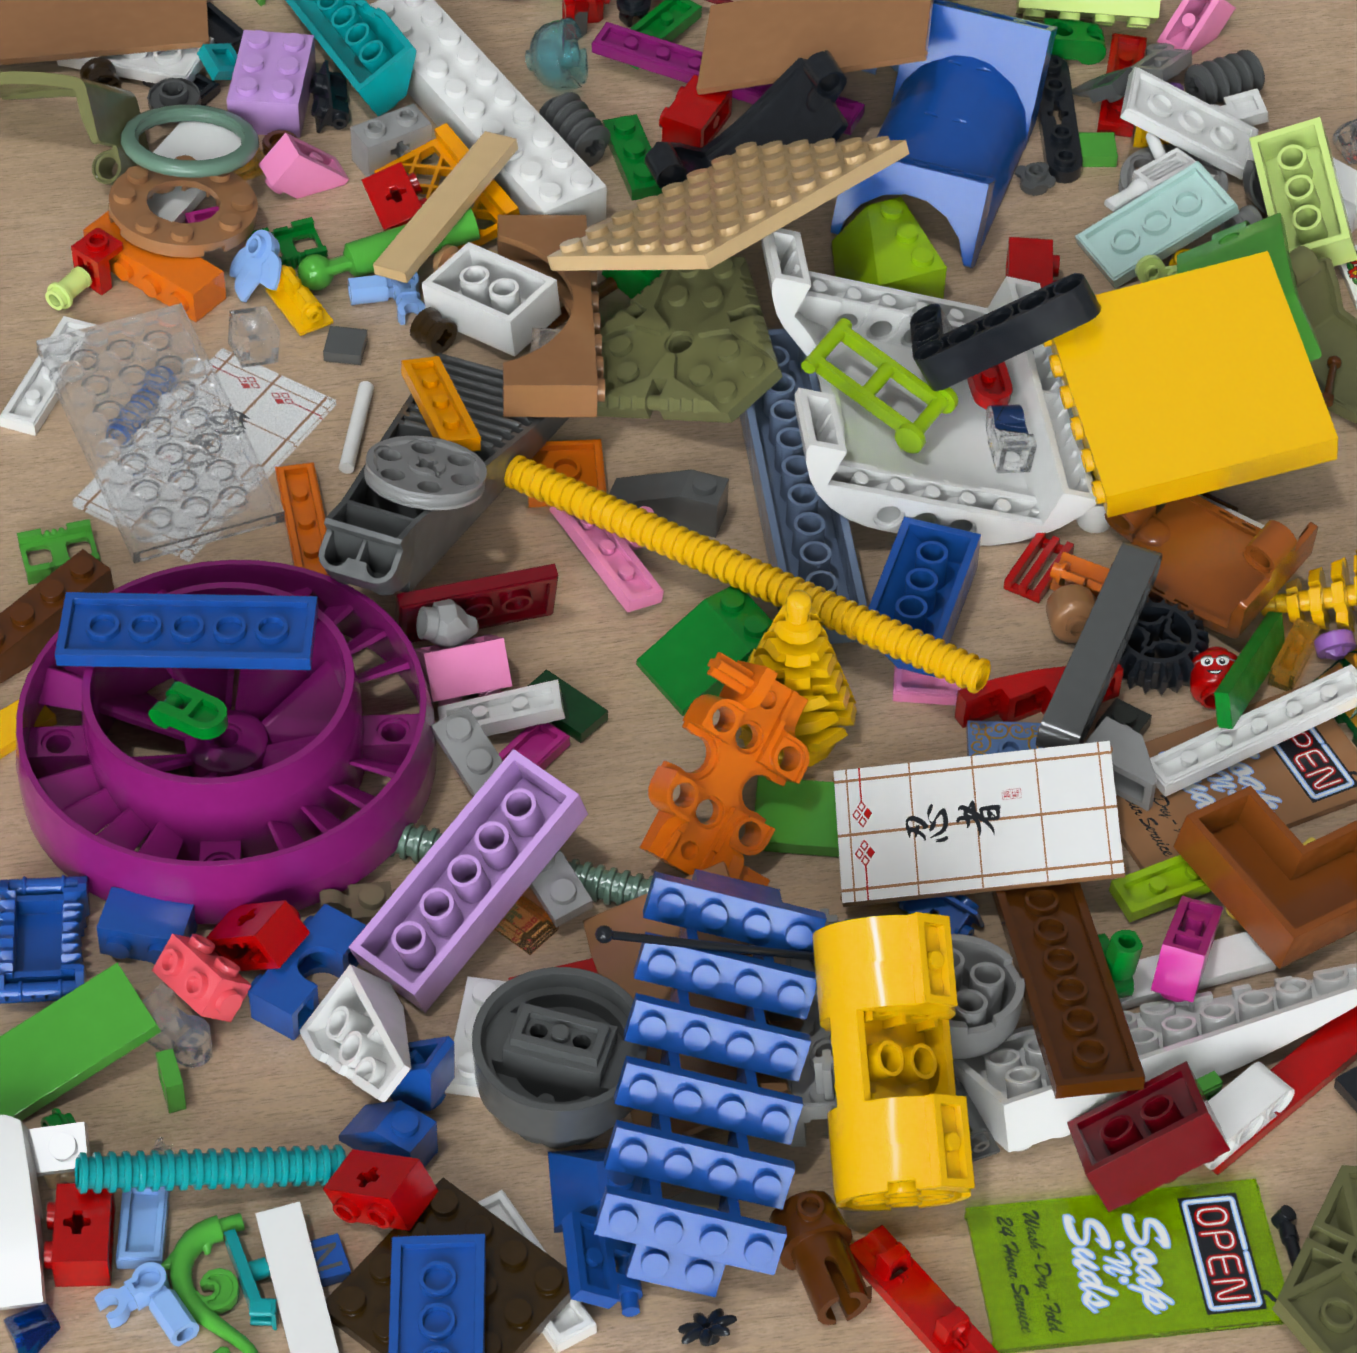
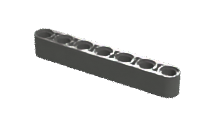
(1099, 647)

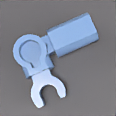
(379, 289)
(150, 1288)

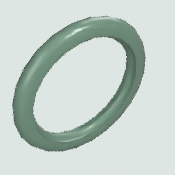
(189, 168)

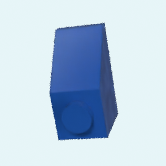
(429, 1074)
(393, 1130)

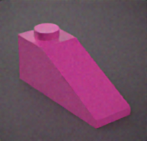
(1186, 950)

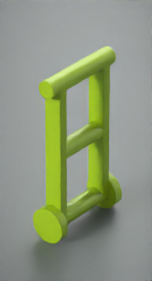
(908, 435)

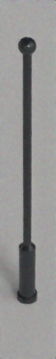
(605, 934)

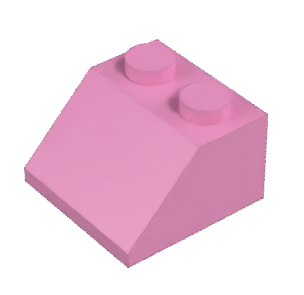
(464, 670)

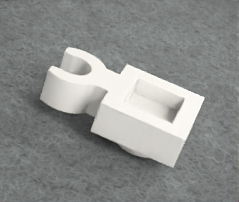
(1246, 107)

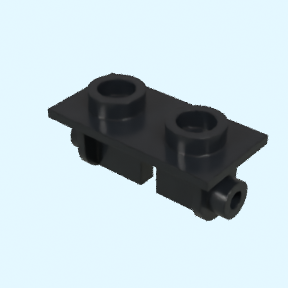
(329, 98)

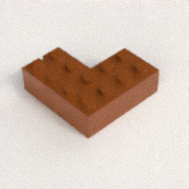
(1276, 887)

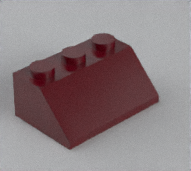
(1147, 1137)

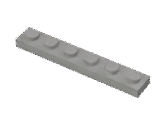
(475, 762)

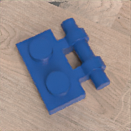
(593, 1266)

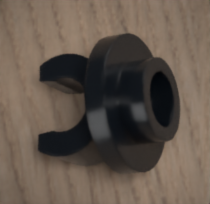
(632, 8)

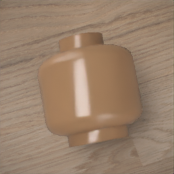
(1069, 610)

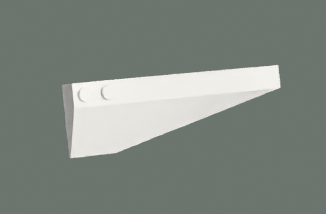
(1210, 1034)

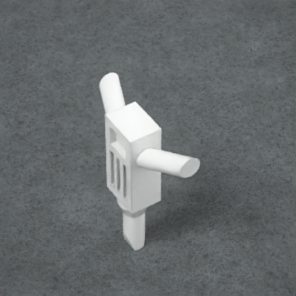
(1152, 174)

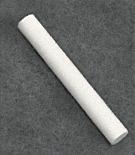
(356, 427)

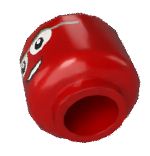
(1208, 673)

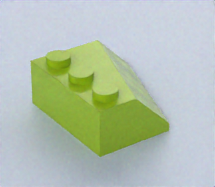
(889, 251)

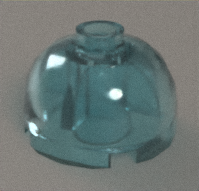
(556, 55)

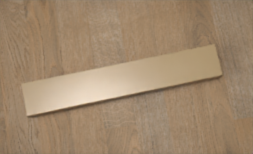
(445, 207)

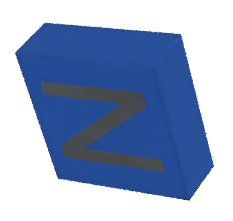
(330, 1260)

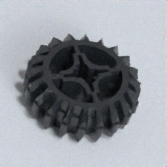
(1163, 647)

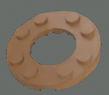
(146, 230)

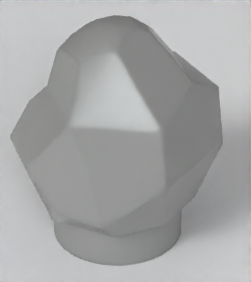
(445, 624)

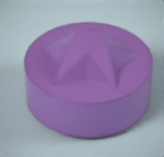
(1335, 644)

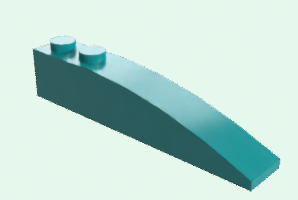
(363, 46)

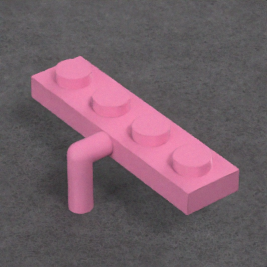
(613, 561)

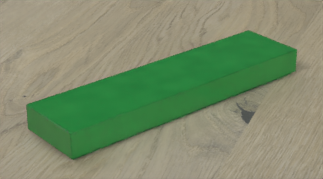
(1249, 670)

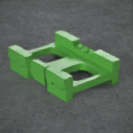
(56, 542)

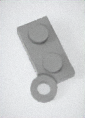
(1164, 60)

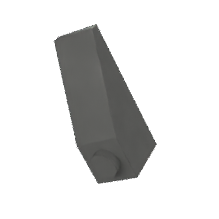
(681, 496)

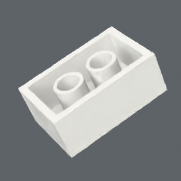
(492, 298)

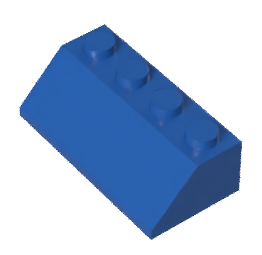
(927, 579)

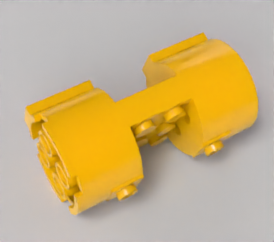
(897, 1118)

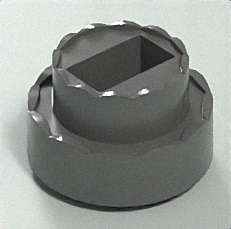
(553, 1054)

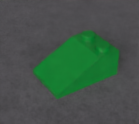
(679, 660)

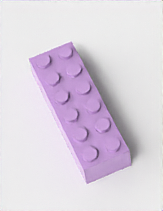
(469, 880)

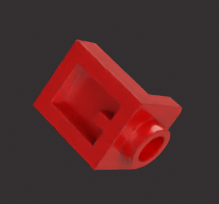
(93, 255)

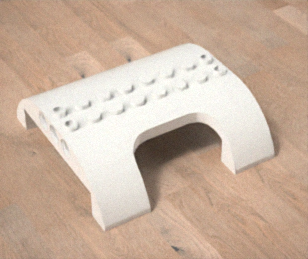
(953, 477)

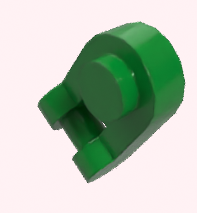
(201, 715)

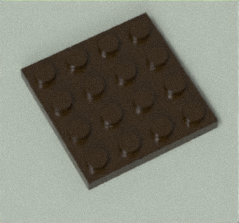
(522, 1281)

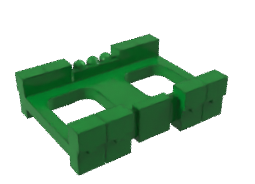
(299, 230)

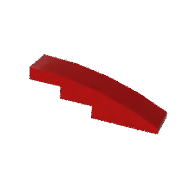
(1018, 695)

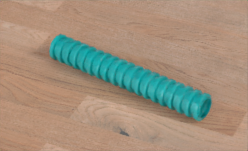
(207, 1168)

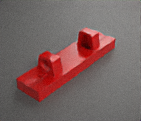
(916, 1296)

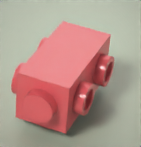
(202, 977)

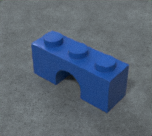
(283, 995)

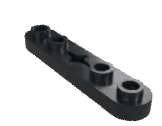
(1060, 141)

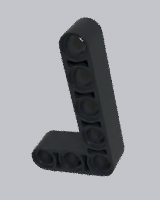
(957, 354)

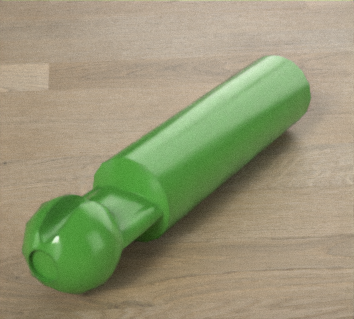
(359, 255)

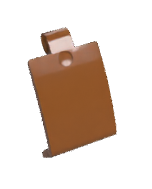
(1215, 559)

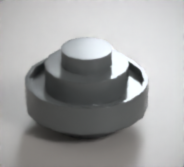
(173, 92)

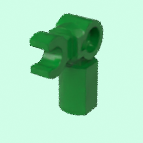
(1122, 957)

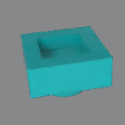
(218, 60)

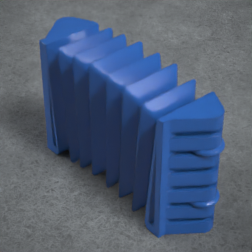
(42, 937)

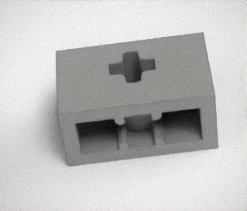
(388, 138)

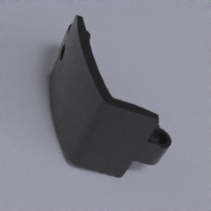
(791, 110)

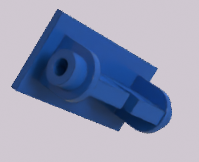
(961, 909)

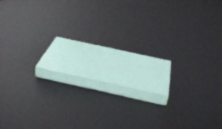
(1157, 223)

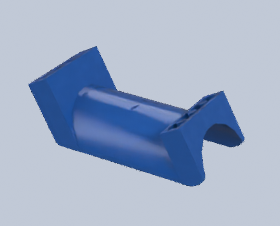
(962, 119)

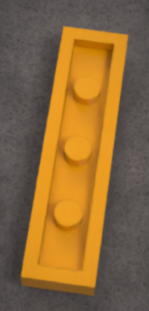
(440, 402)

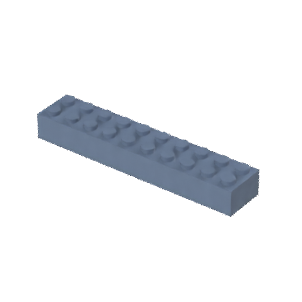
(796, 524)

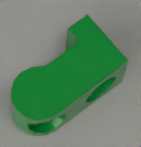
(1078, 40)

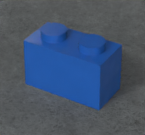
(141, 925)

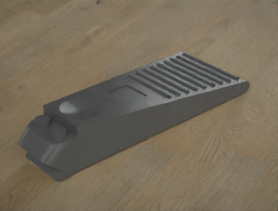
(394, 545)

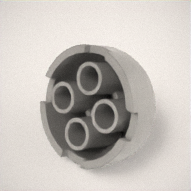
(987, 997)

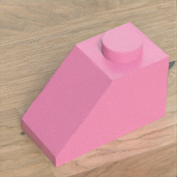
(1196, 24)
(300, 168)

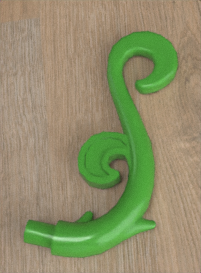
(221, 1281)

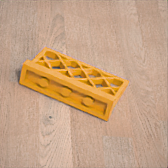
(450, 151)

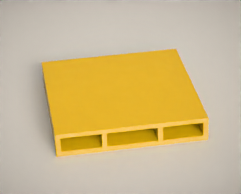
(1191, 387)

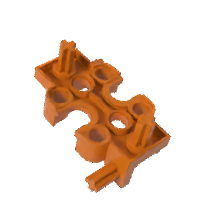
(772, 713)

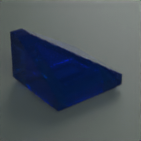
(32, 1328)

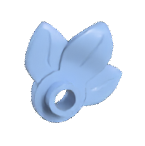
(256, 264)

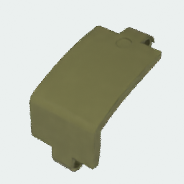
(101, 108)
(1332, 326)

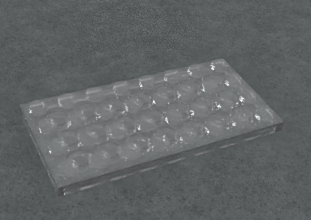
(159, 433)

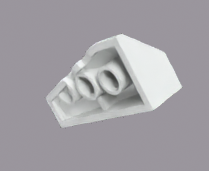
(361, 1033)

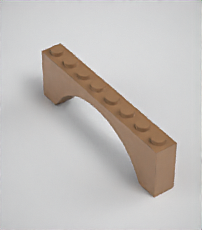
(566, 372)

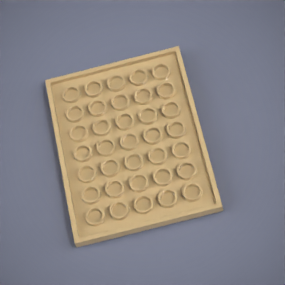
(727, 205)

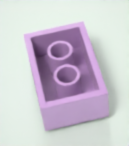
(272, 80)

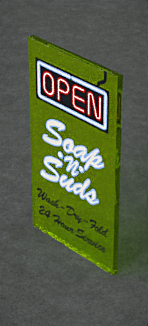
(1143, 1271)

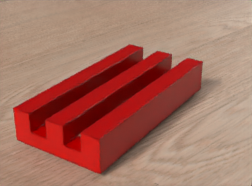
(1049, 547)

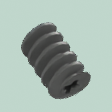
(1224, 76)
(577, 126)

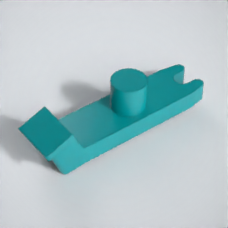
(262, 1310)

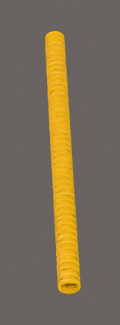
(747, 573)

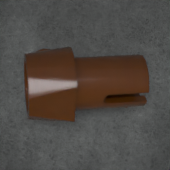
(821, 1254)

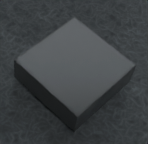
(345, 345)

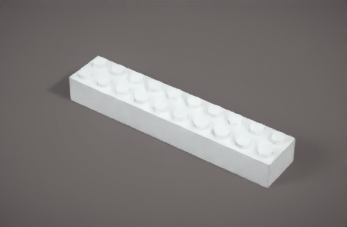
(471, 95)

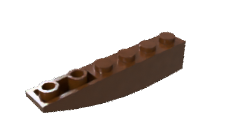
(37, 614)

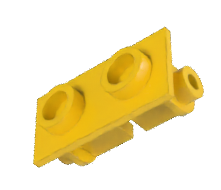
(298, 303)

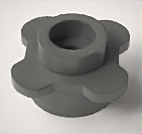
(1035, 178)

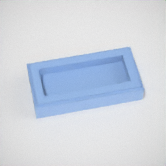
(142, 1228)

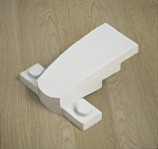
(23, 1158)

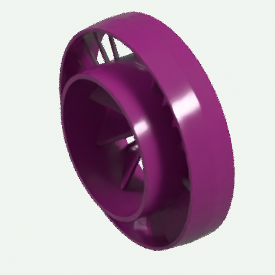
(262, 794)

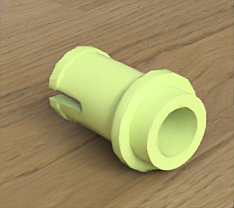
(61, 293)

